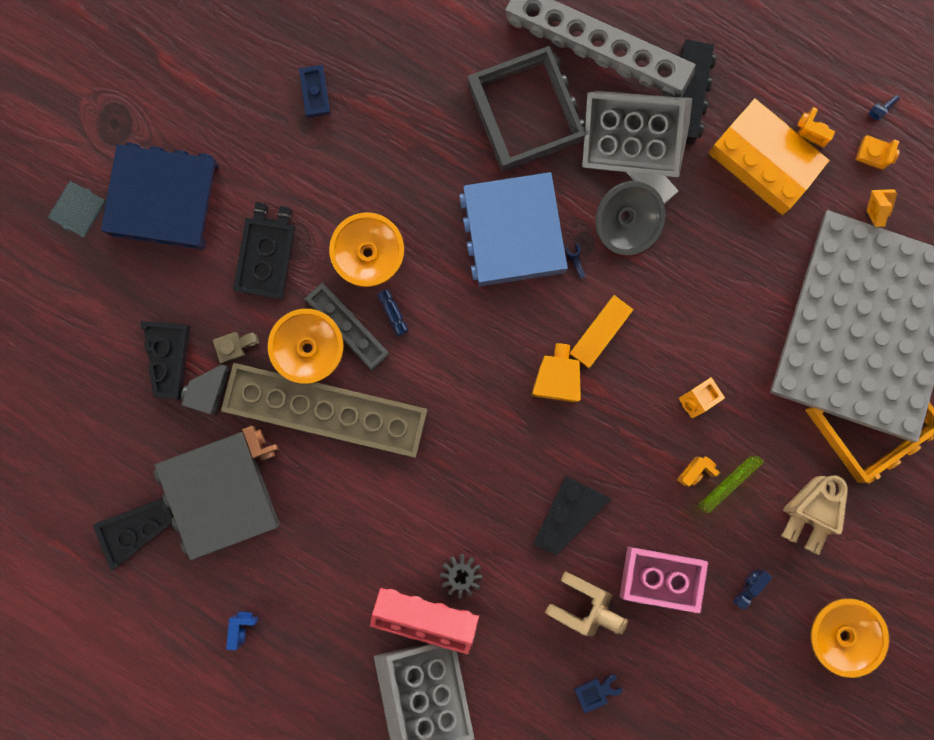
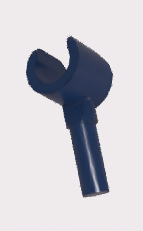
(879, 111)
(575, 258)

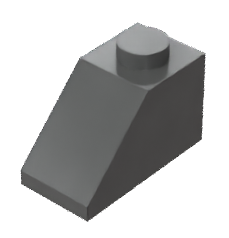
(206, 390)

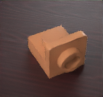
(255, 441)

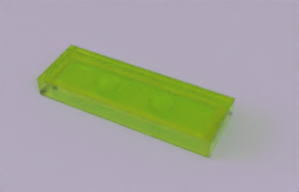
(730, 484)

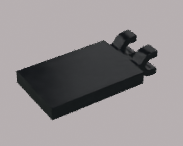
(265, 253)

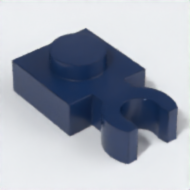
(754, 585)
(593, 694)

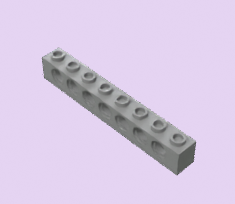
(613, 39)

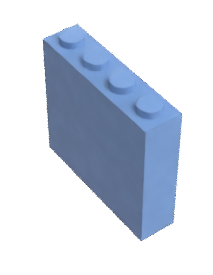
(513, 229)

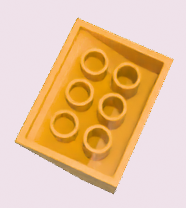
(768, 157)

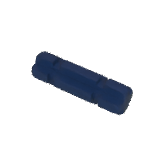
(392, 312)

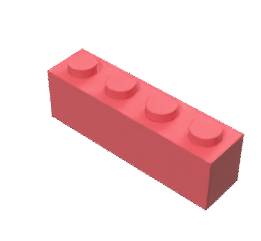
(424, 620)

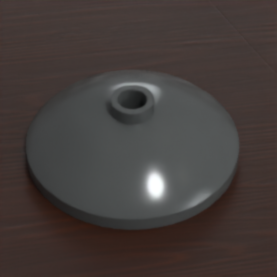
(642, 220)

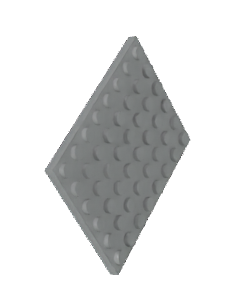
(863, 329)

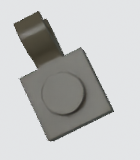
(232, 346)

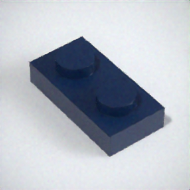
(314, 91)

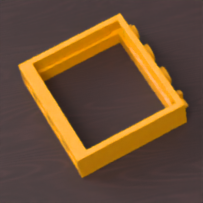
(889, 460)

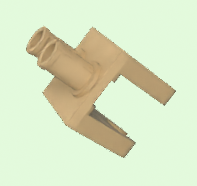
(819, 509)
(599, 615)

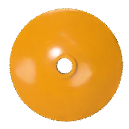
(362, 233)
(288, 342)
(865, 640)

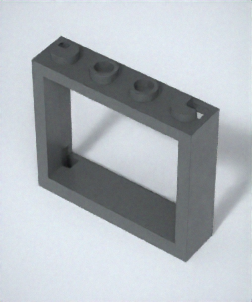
(560, 86)

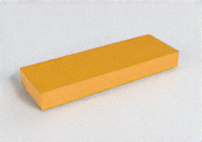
(601, 331)

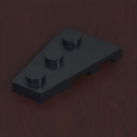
(167, 357)
(568, 514)
(130, 530)

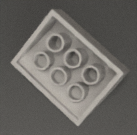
(636, 132)
(423, 694)

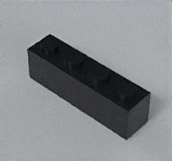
(703, 57)

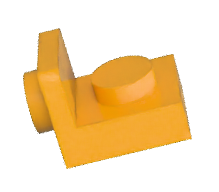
(814, 131)
(877, 152)
(881, 206)
(701, 398)
(693, 474)

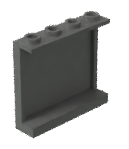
(216, 496)

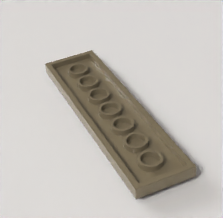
(324, 410)

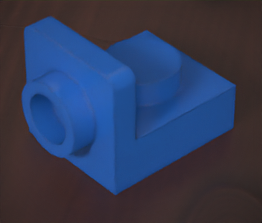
(236, 632)

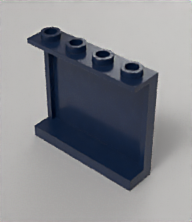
(159, 196)

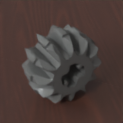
(453, 573)

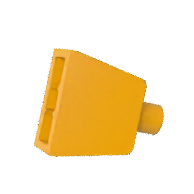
(558, 376)

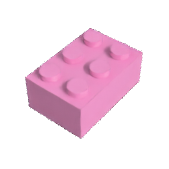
(663, 579)

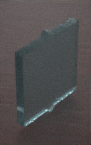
(76, 209)

